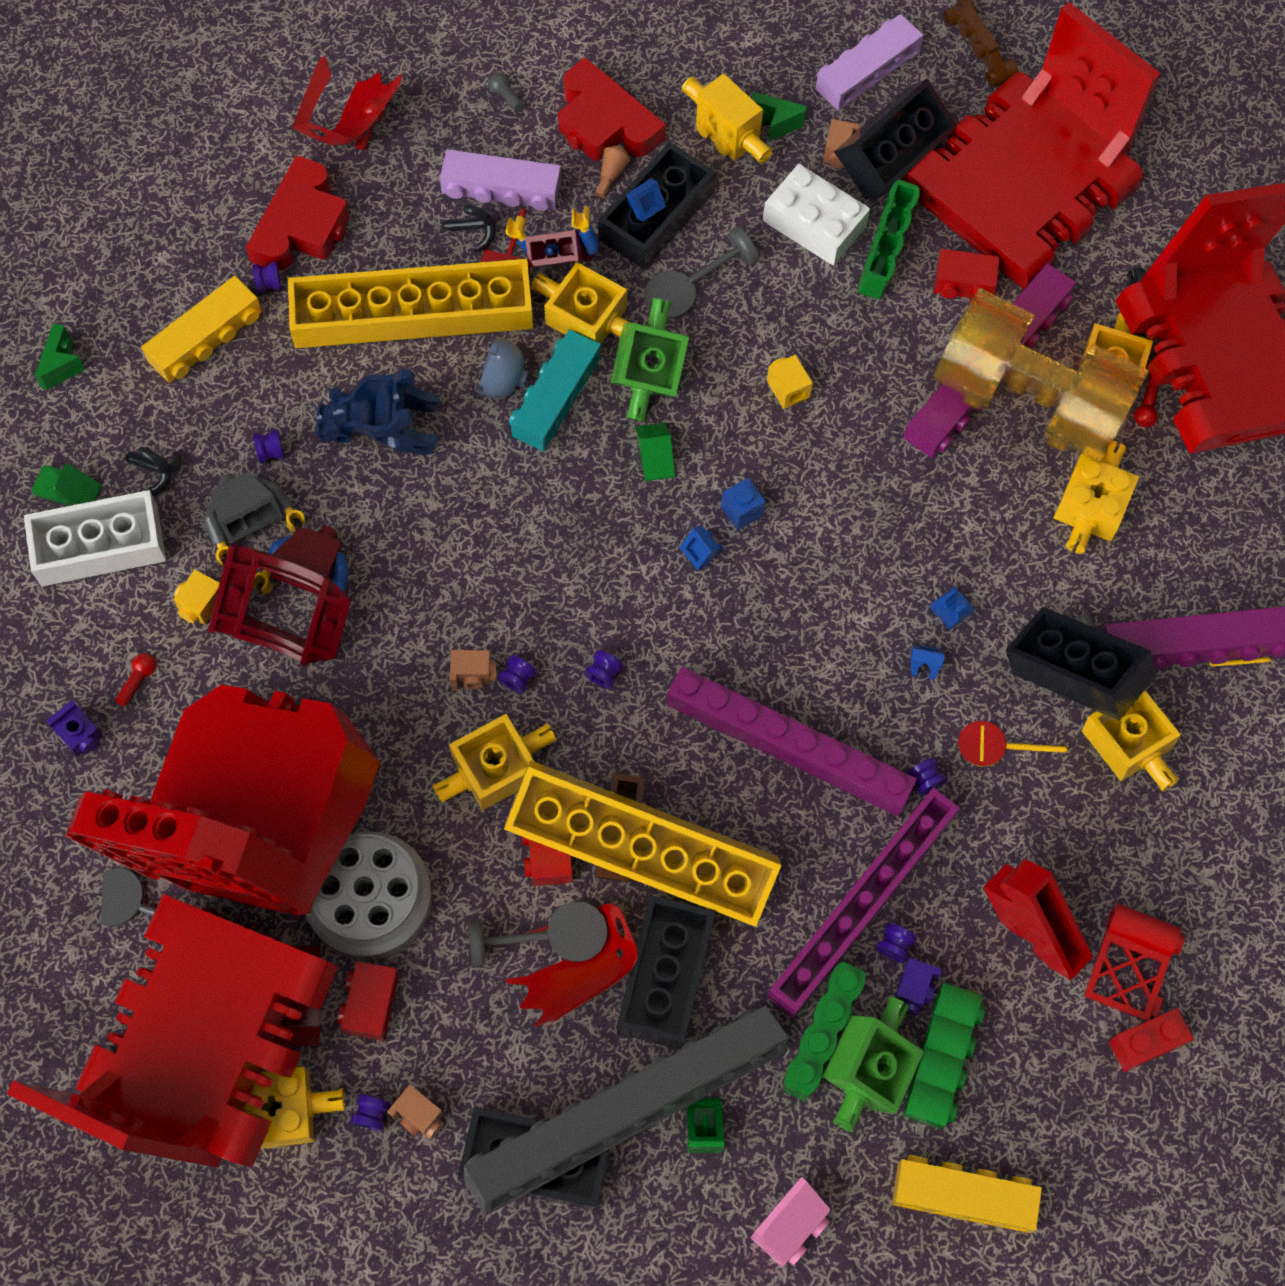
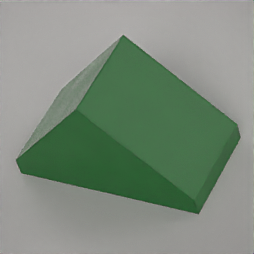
(655, 451)
(705, 1126)

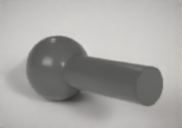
(500, 84)

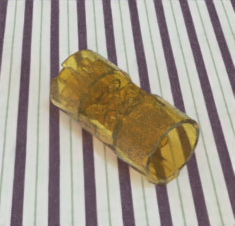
(990, 351)

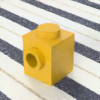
(789, 381)
(196, 597)

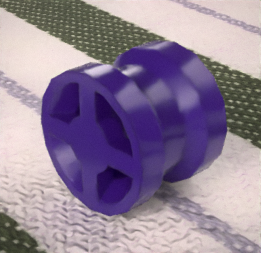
(266, 277)
(268, 446)
(603, 669)
(516, 674)
(927, 776)
(896, 943)
(370, 1113)

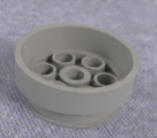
(406, 913)

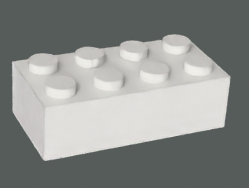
(94, 538)

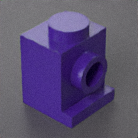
(68, 718)
(915, 985)

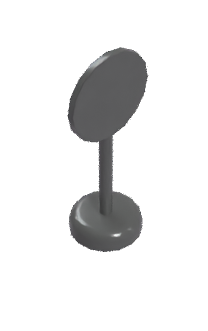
(679, 288)
(124, 898)
(574, 933)

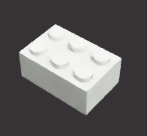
(816, 214)

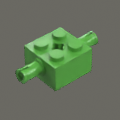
(663, 346)
(872, 1064)

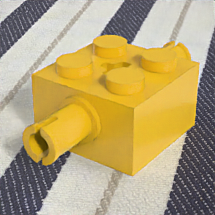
(728, 118)
(583, 303)
(1120, 342)
(1096, 497)
(1135, 741)
(498, 742)
(299, 1105)

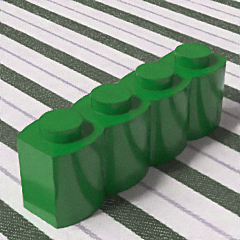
(888, 239)
(821, 1036)
(944, 1049)

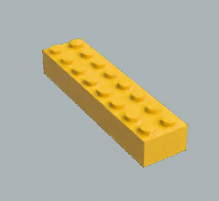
(409, 303)
(642, 843)

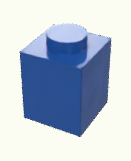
(742, 504)

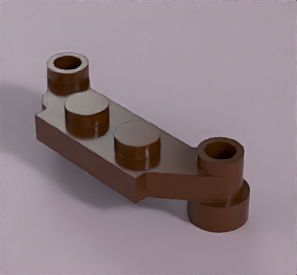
(983, 43)

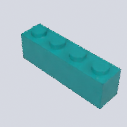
(555, 390)

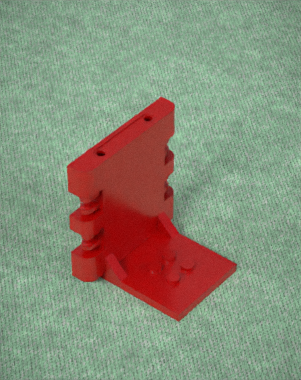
(1043, 151)
(1218, 319)
(193, 1042)

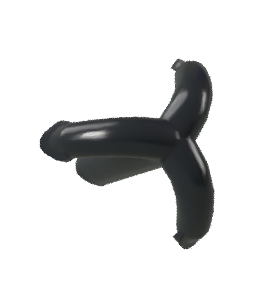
(486, 220)
(151, 461)

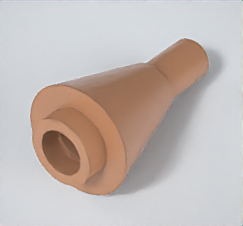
(614, 162)

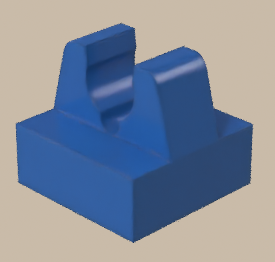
(646, 200)
(700, 547)
(952, 608)
(923, 654)

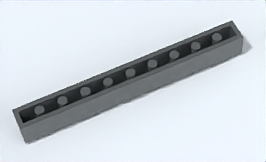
(623, 1110)

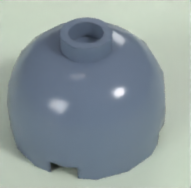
(502, 370)

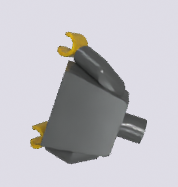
(244, 506)

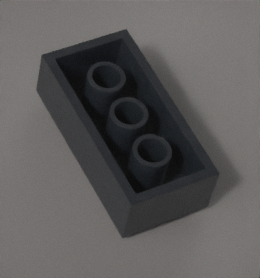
(896, 139)
(684, 187)
(1081, 663)
(666, 972)
(575, 1188)

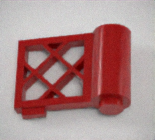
(1143, 936)

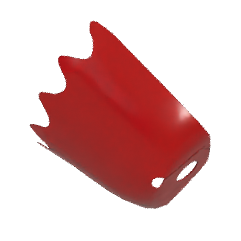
(352, 123)
(570, 983)

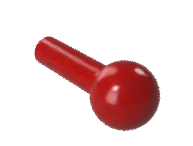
(369, 109)
(1146, 414)
(142, 666)

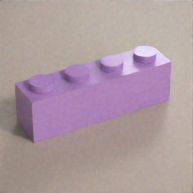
(868, 61)
(500, 180)

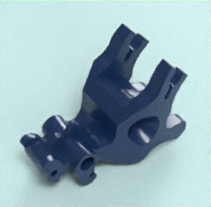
(379, 412)

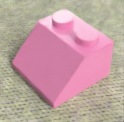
(791, 1223)

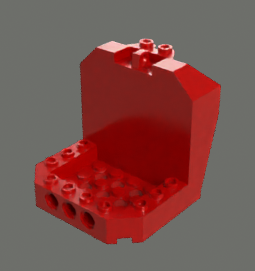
(244, 802)

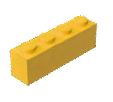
(202, 329)
(967, 1195)

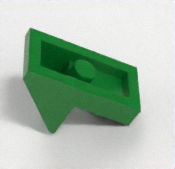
(782, 114)
(56, 360)
(66, 485)

